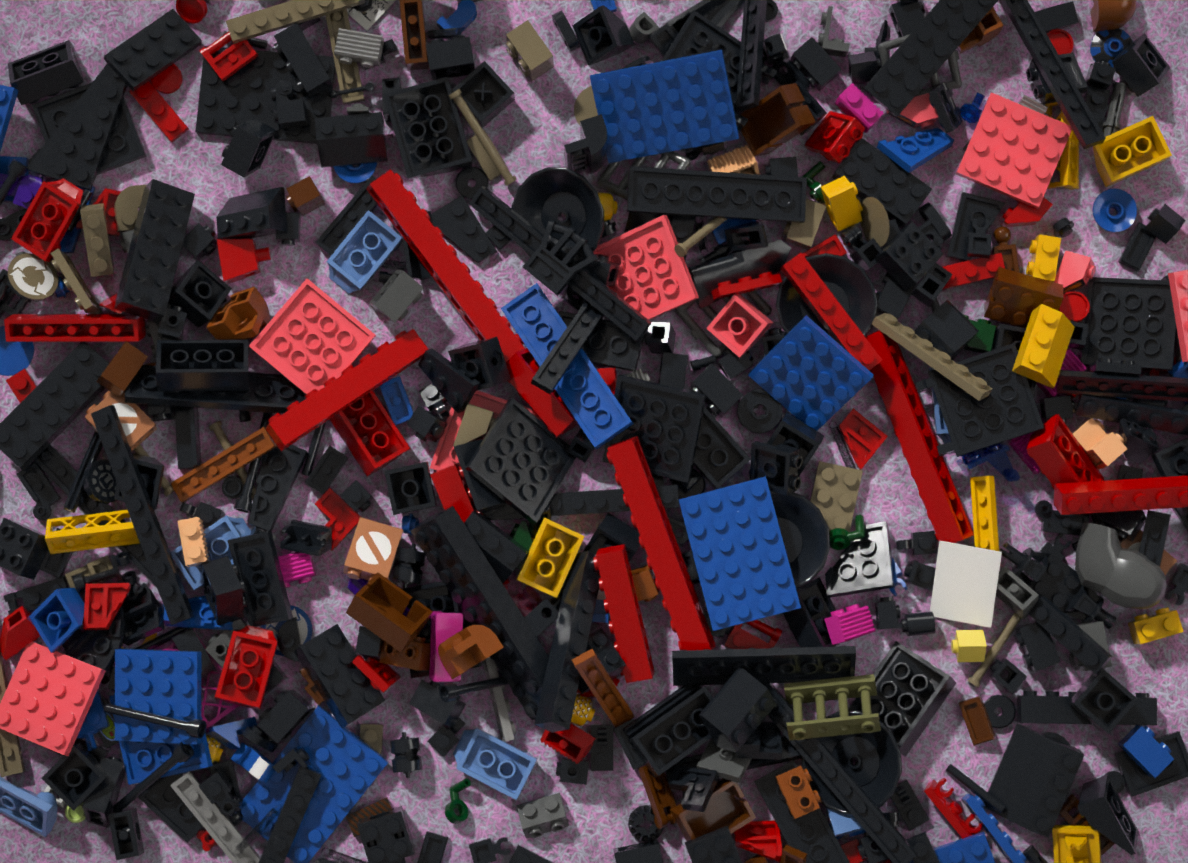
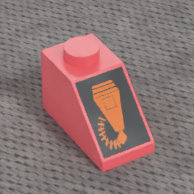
(918, 112)
(1074, 271)

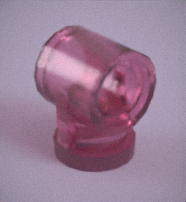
(527, 600)

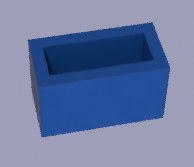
(1146, 750)

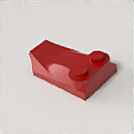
(48, 218)
(247, 667)

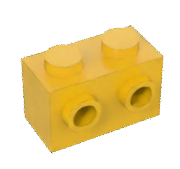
(842, 203)
(1044, 257)
(1155, 627)

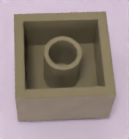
(529, 50)

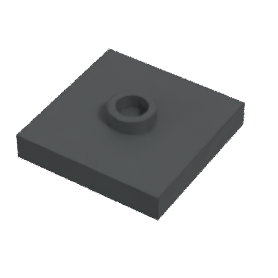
(723, 762)

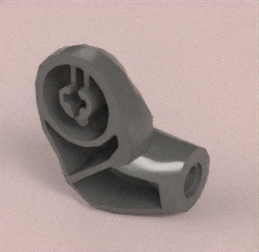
(1116, 572)

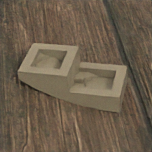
(483, 158)
(91, 568)

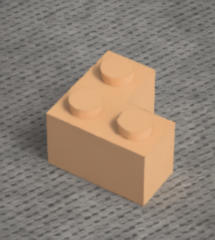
(1098, 445)

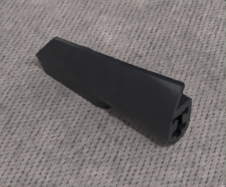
(736, 266)

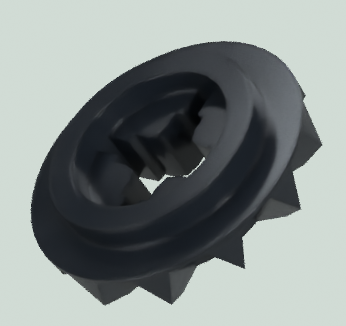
(636, 818)

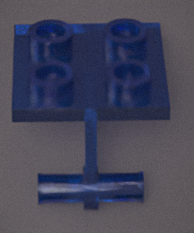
(996, 456)

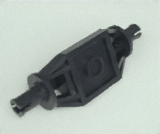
(1057, 583)

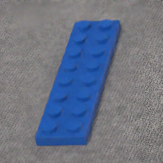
(581, 385)

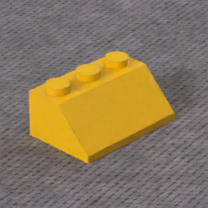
(1130, 151)
(1044, 346)
(550, 557)

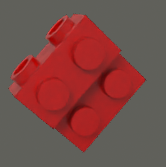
(835, 136)

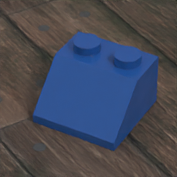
(58, 617)

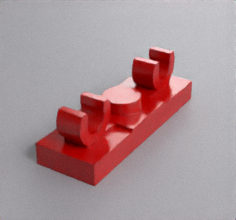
(951, 809)

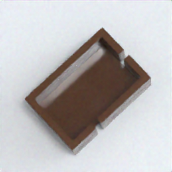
(776, 120)
(1017, 295)
(381, 610)
(721, 811)

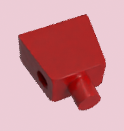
(240, 258)

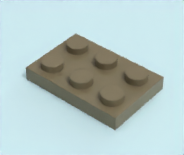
(75, 282)
(836, 493)

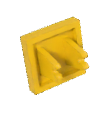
(1076, 844)

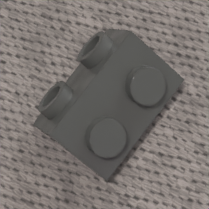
(542, 816)

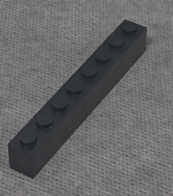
(568, 642)

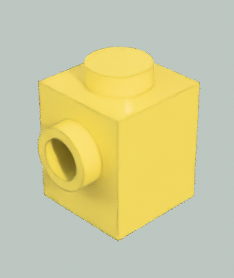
(969, 646)

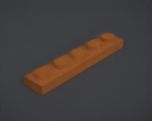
(223, 464)
(603, 688)

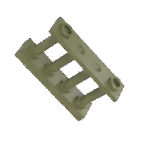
(826, 690)

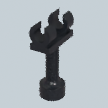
(120, 559)

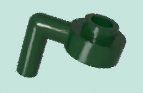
(815, 187)
(841, 538)
(457, 810)

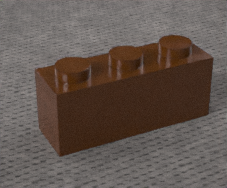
(414, 34)

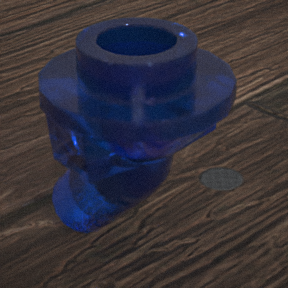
(971, 112)

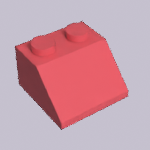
(739, 325)

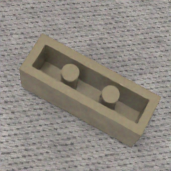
(97, 239)

